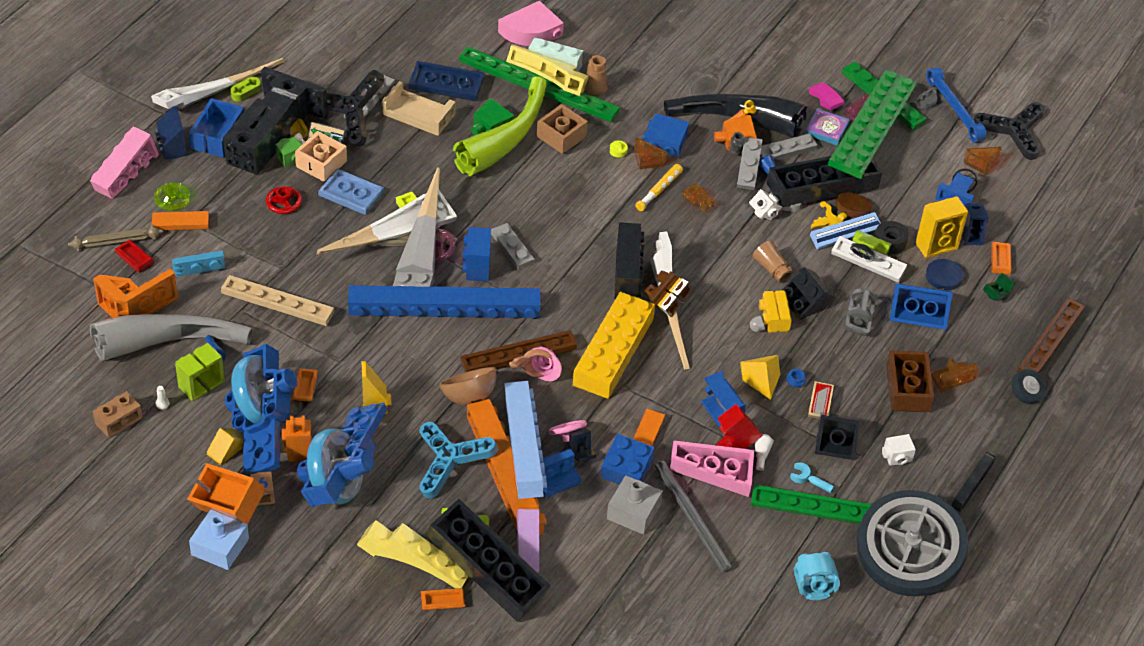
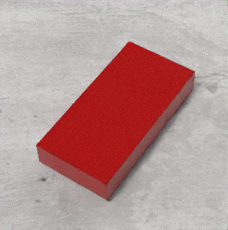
(134, 256)

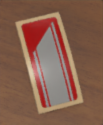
(820, 399)

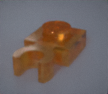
(697, 195)

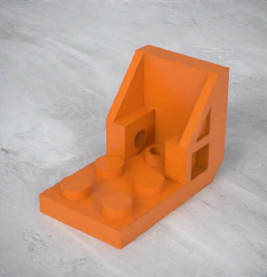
(140, 300)

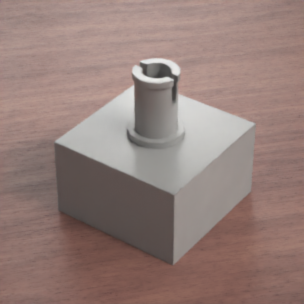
(634, 504)

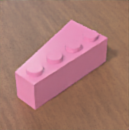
(124, 162)
(715, 465)

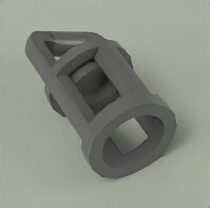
(859, 315)

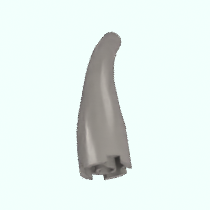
(134, 332)

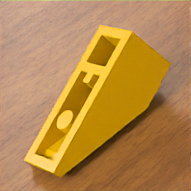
(373, 387)

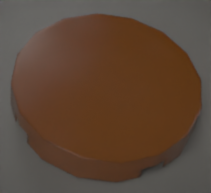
(853, 204)

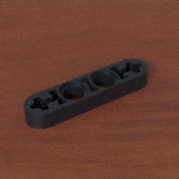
(973, 481)

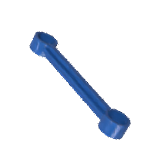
(975, 131)

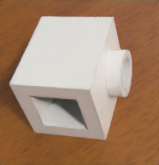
(898, 450)

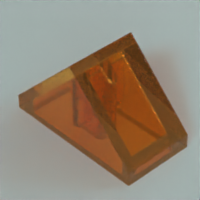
(649, 155)
(982, 158)

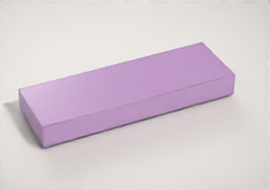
(528, 536)

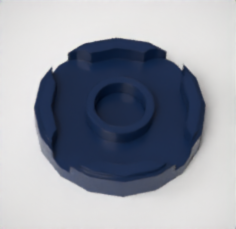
(944, 274)

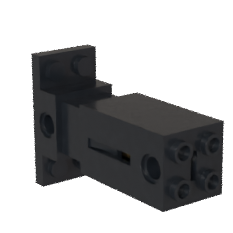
(267, 121)

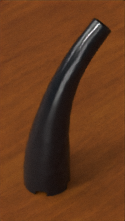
(772, 112)

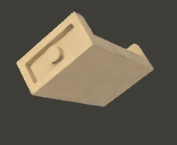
(417, 110)

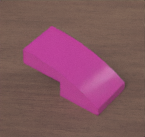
(828, 97)

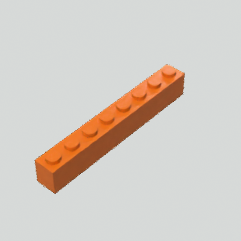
(485, 423)

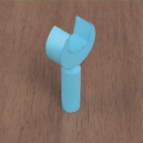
(805, 476)

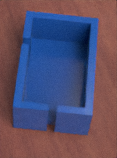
(212, 126)

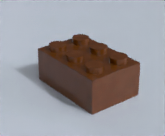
(909, 381)

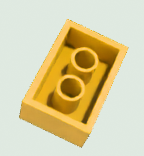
(941, 227)

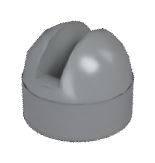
(757, 324)

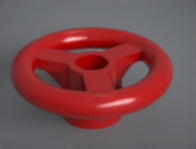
(282, 197)

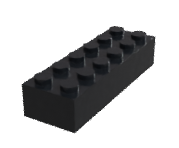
(817, 181)
(488, 560)

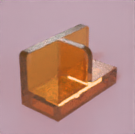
(954, 375)

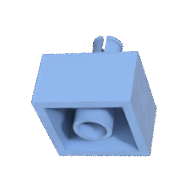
(219, 539)

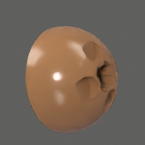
(470, 386)

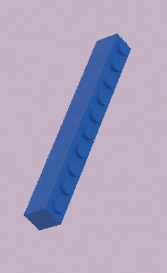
(444, 301)

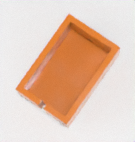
(229, 494)

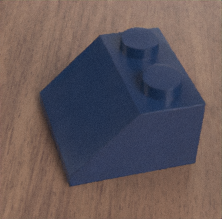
(171, 135)

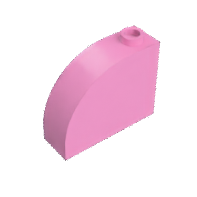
(531, 22)

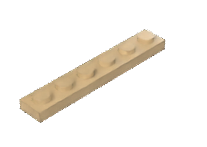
(277, 300)

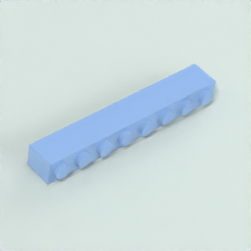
(525, 440)

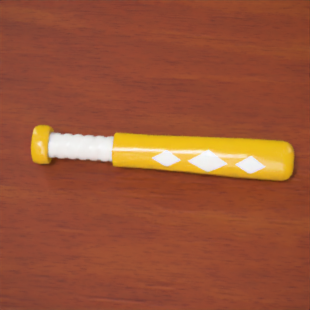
(665, 181)

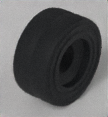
(894, 229)

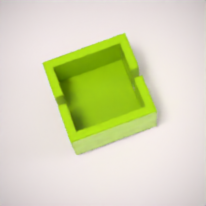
(203, 364)

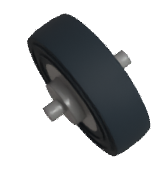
(1028, 386)

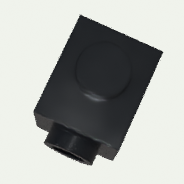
(581, 445)

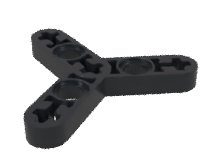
(358, 102)
(1011, 127)

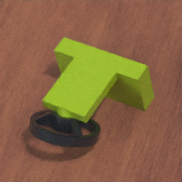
(866, 242)

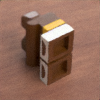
(669, 292)

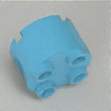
(816, 575)

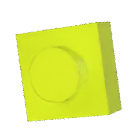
(405, 199)

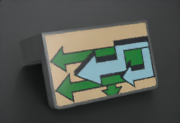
(333, 132)

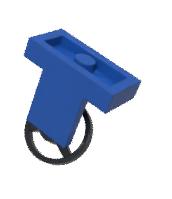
(958, 187)

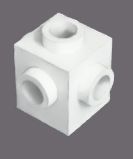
(765, 205)

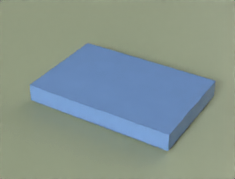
(351, 191)

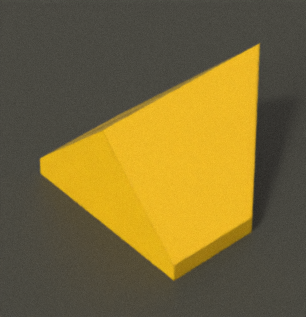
(762, 374)

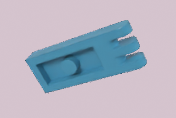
(198, 263)

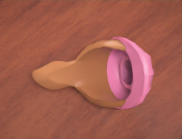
(539, 363)

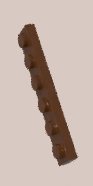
(1052, 336)
(502, 355)

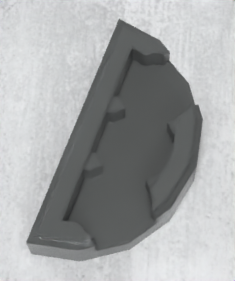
(926, 100)

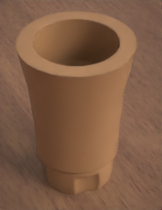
(597, 78)
(772, 261)

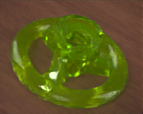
(172, 193)

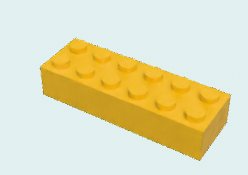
(613, 345)

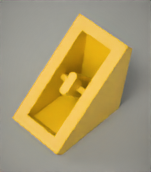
(225, 444)

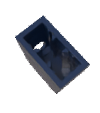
(978, 219)

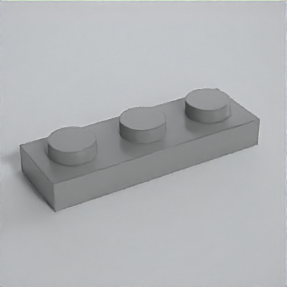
(749, 163)
(512, 246)

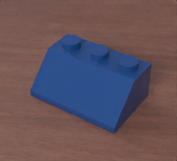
(920, 306)

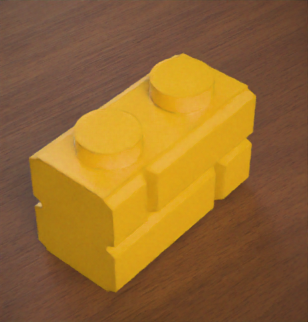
(775, 311)

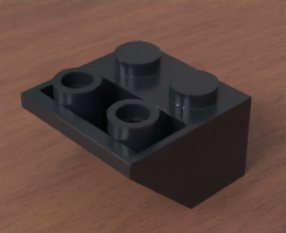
(807, 294)

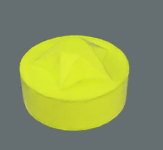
(618, 149)

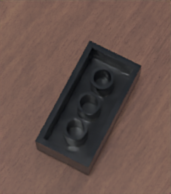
(628, 259)

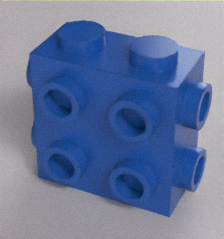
(667, 134)

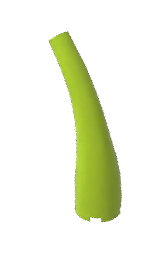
(489, 147)

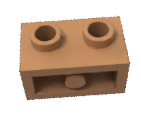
(117, 414)

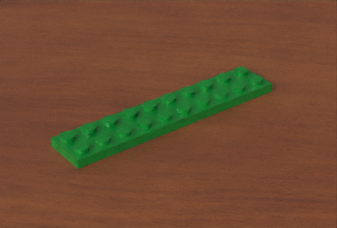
(872, 124)

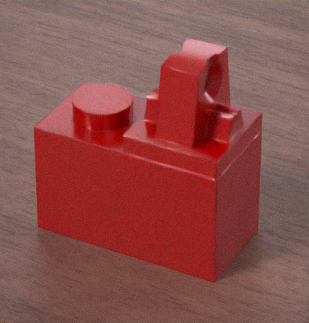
(738, 429)

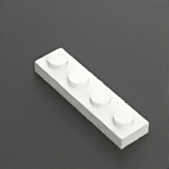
(880, 264)

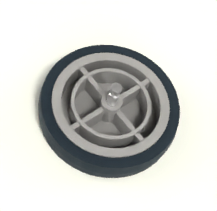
(912, 543)

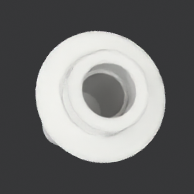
(762, 449)

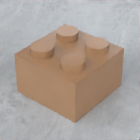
(562, 128)

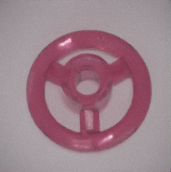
(441, 249)

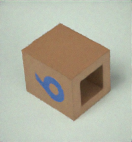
(265, 480)

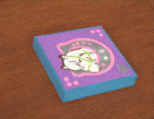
(827, 127)

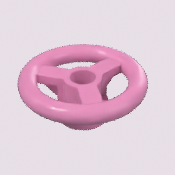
(566, 428)

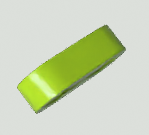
(245, 89)

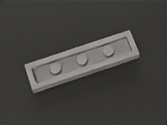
(789, 147)

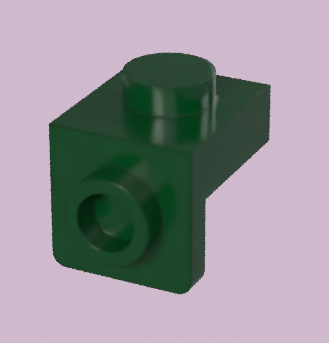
(1000, 288)

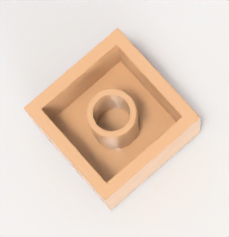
(321, 156)

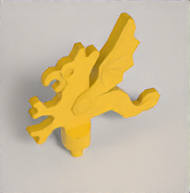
(830, 218)

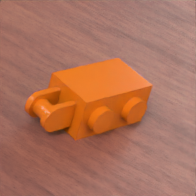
(297, 438)

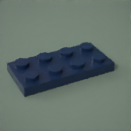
(446, 80)

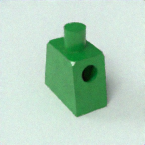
(489, 117)

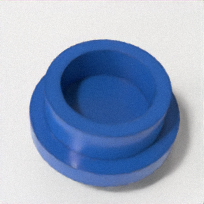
(796, 378)

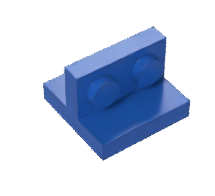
(560, 472)

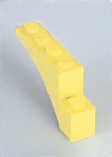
(549, 68)
(412, 549)

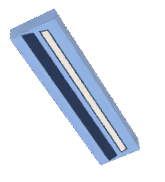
(829, 235)

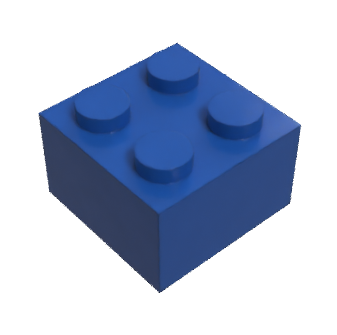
(477, 254)
(627, 458)

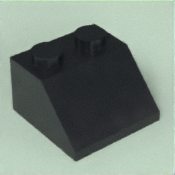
(837, 436)

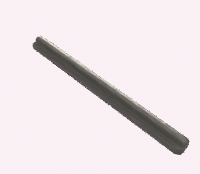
(693, 516)

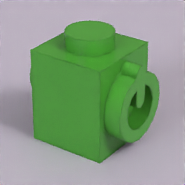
(286, 150)

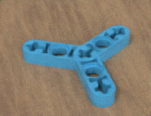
(448, 463)

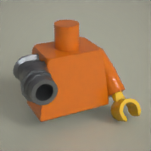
(737, 129)

